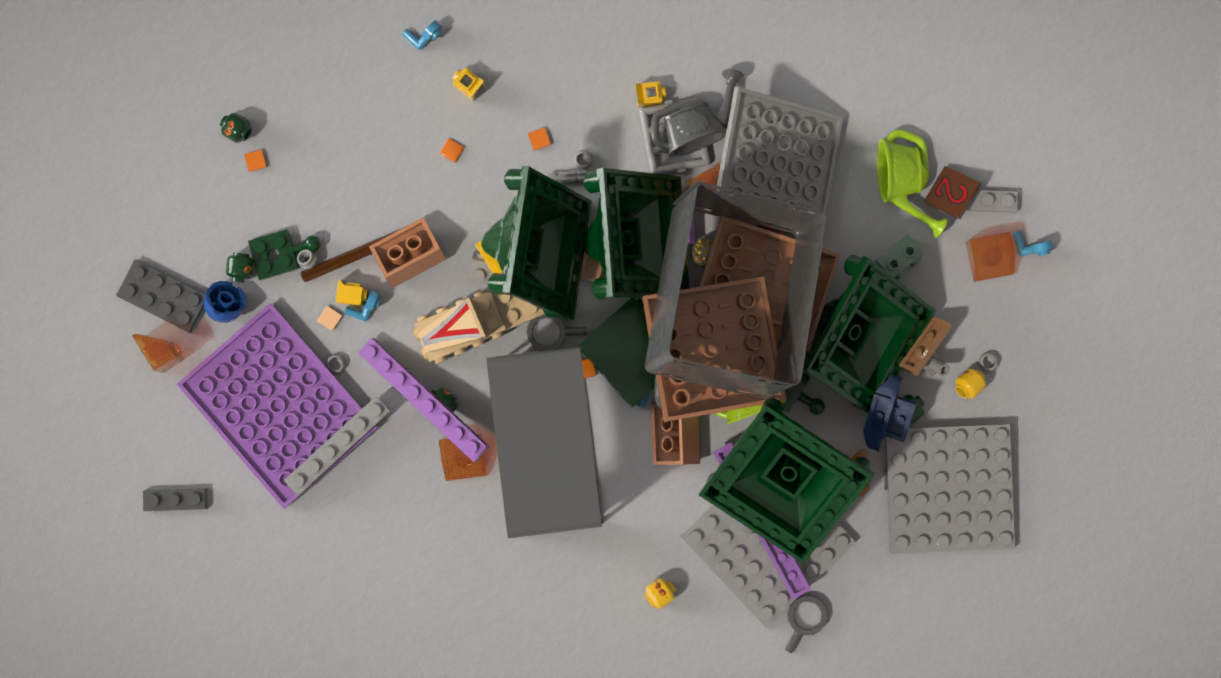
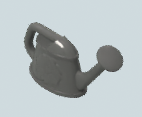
(691, 122)

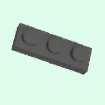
(175, 499)

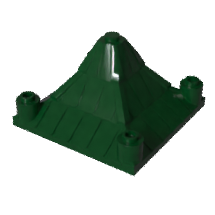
(630, 230)
(539, 243)
(866, 333)
(786, 482)

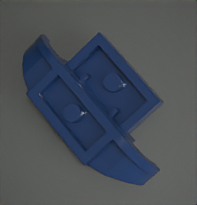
(888, 414)

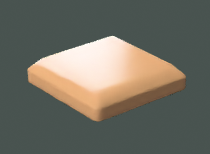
(329, 318)

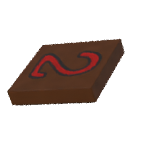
(952, 192)

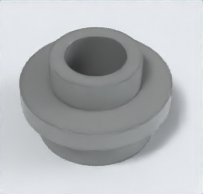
(303, 256)

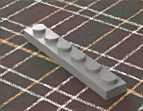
(337, 445)

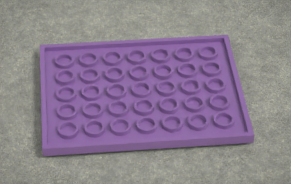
(270, 400)

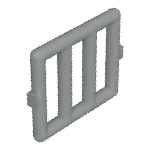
(653, 151)

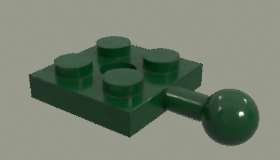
(287, 258)
(816, 405)

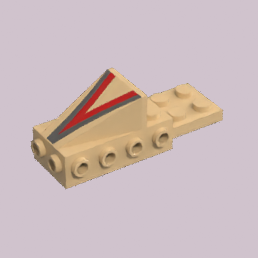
(471, 324)

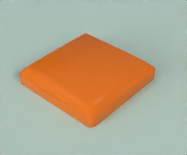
(539, 139)
(452, 150)
(255, 160)
(588, 369)

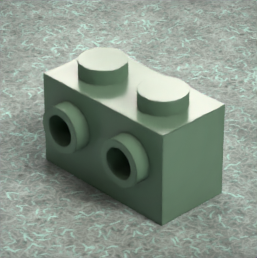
(900, 256)

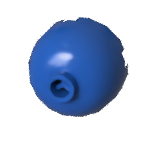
(224, 302)

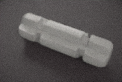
(568, 177)

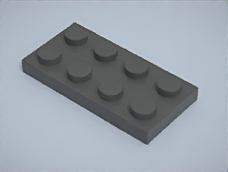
(162, 296)

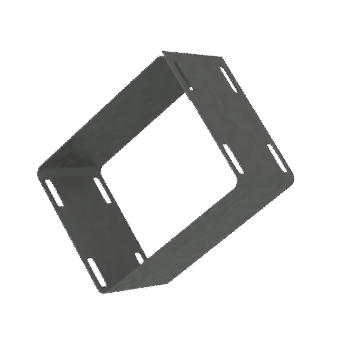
(754, 209)
(544, 442)

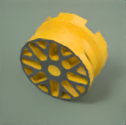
(701, 251)

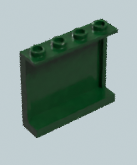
(620, 351)

